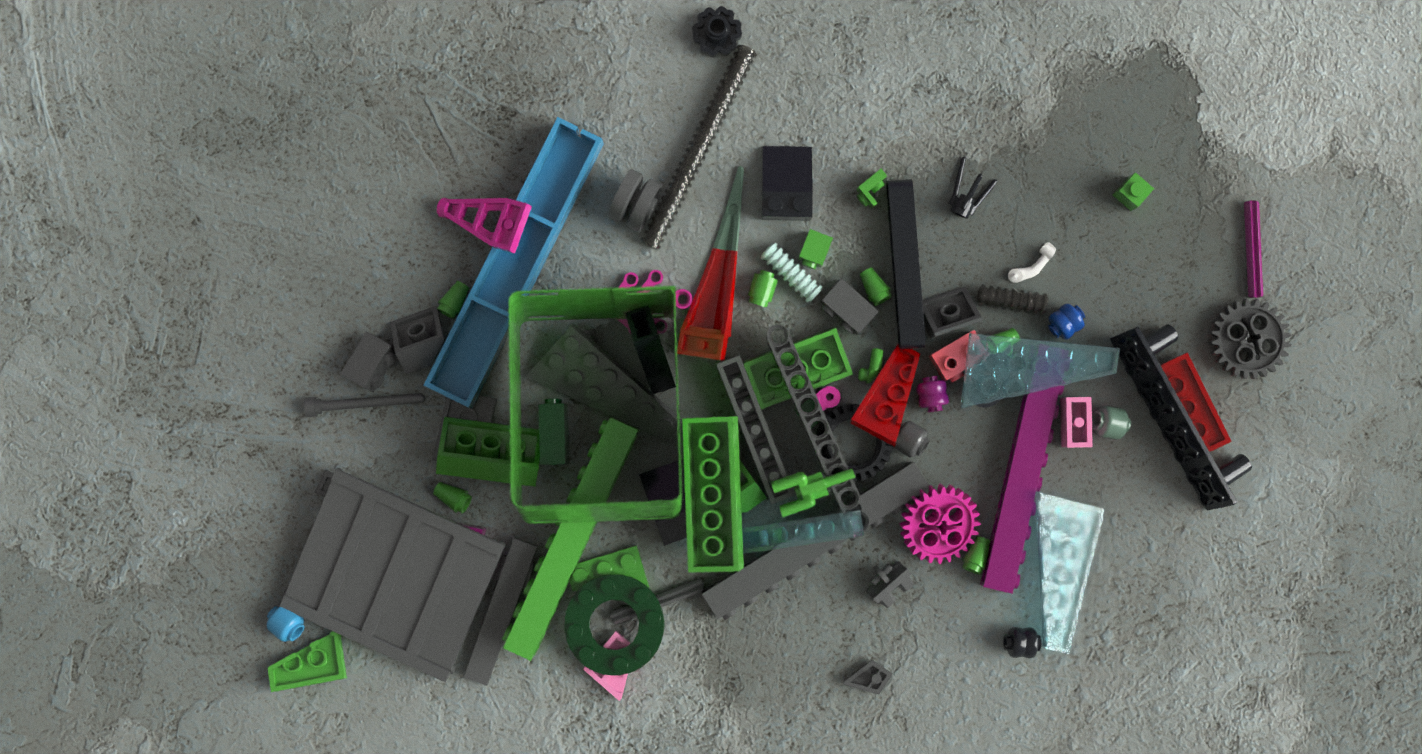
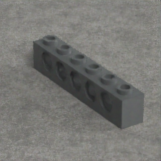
(753, 426)

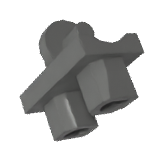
(886, 581)

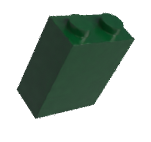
(553, 432)

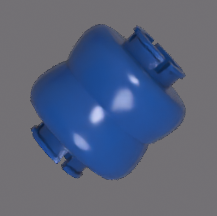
(1066, 321)

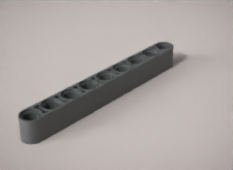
(817, 414)

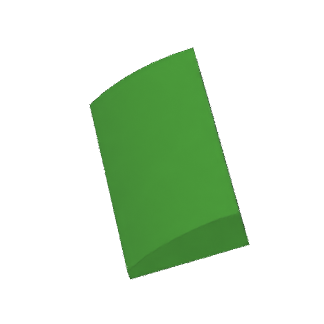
(820, 355)

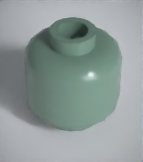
(1111, 422)

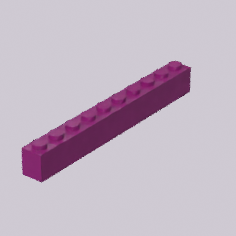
(1019, 489)

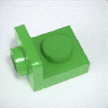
(872, 184)

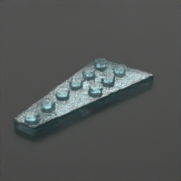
(1019, 366)
(1065, 552)

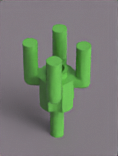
(808, 488)

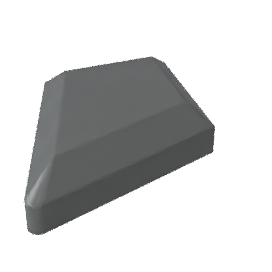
(870, 678)

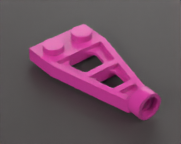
(509, 226)

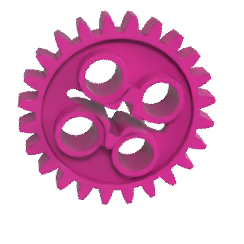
(941, 502)

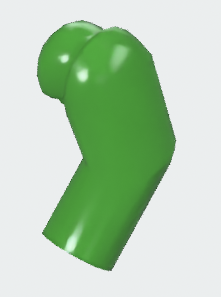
(875, 366)

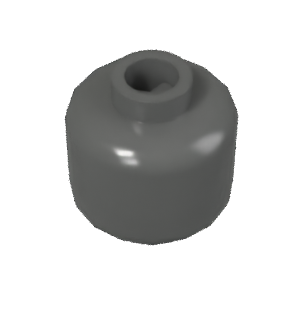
(911, 439)

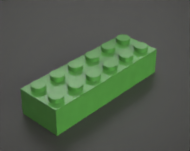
(713, 494)

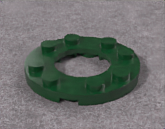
(649, 633)

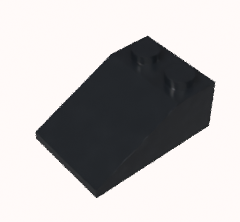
(787, 183)
(663, 485)

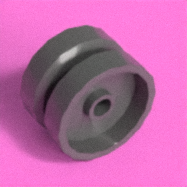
(639, 202)

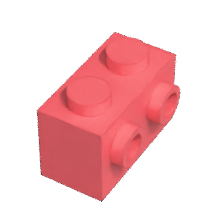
(951, 358)

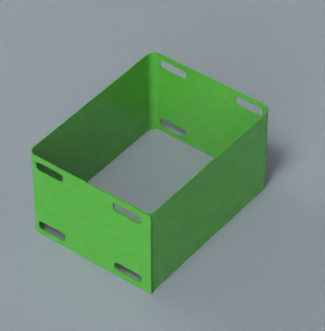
(574, 305)

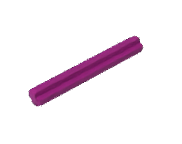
(1253, 249)

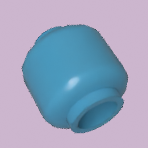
(284, 624)

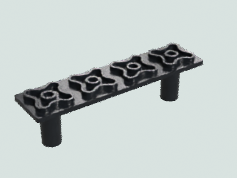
(1172, 418)

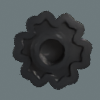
(717, 31)

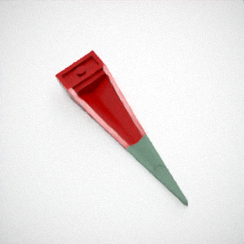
(711, 311)

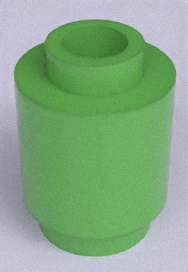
(762, 288)

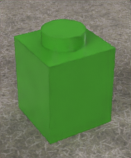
(1133, 191)
(815, 249)

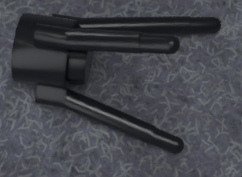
(963, 205)

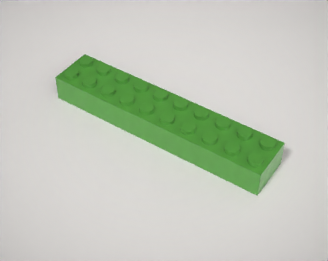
(570, 540)

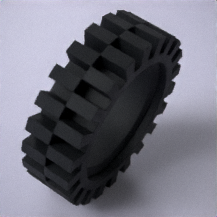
(867, 469)

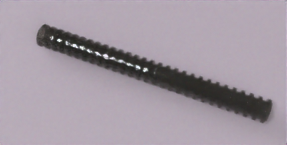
(699, 146)

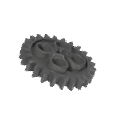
(1270, 330)

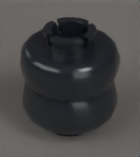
(1022, 642)

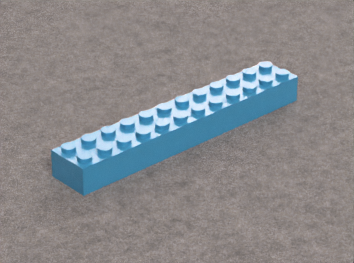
(484, 318)

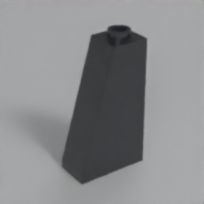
(650, 349)

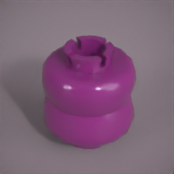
(932, 394)

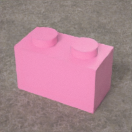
(1076, 422)

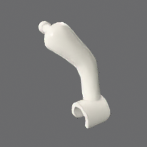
(1019, 274)

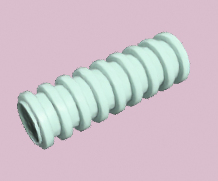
(791, 272)

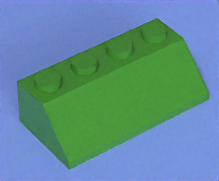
(484, 451)

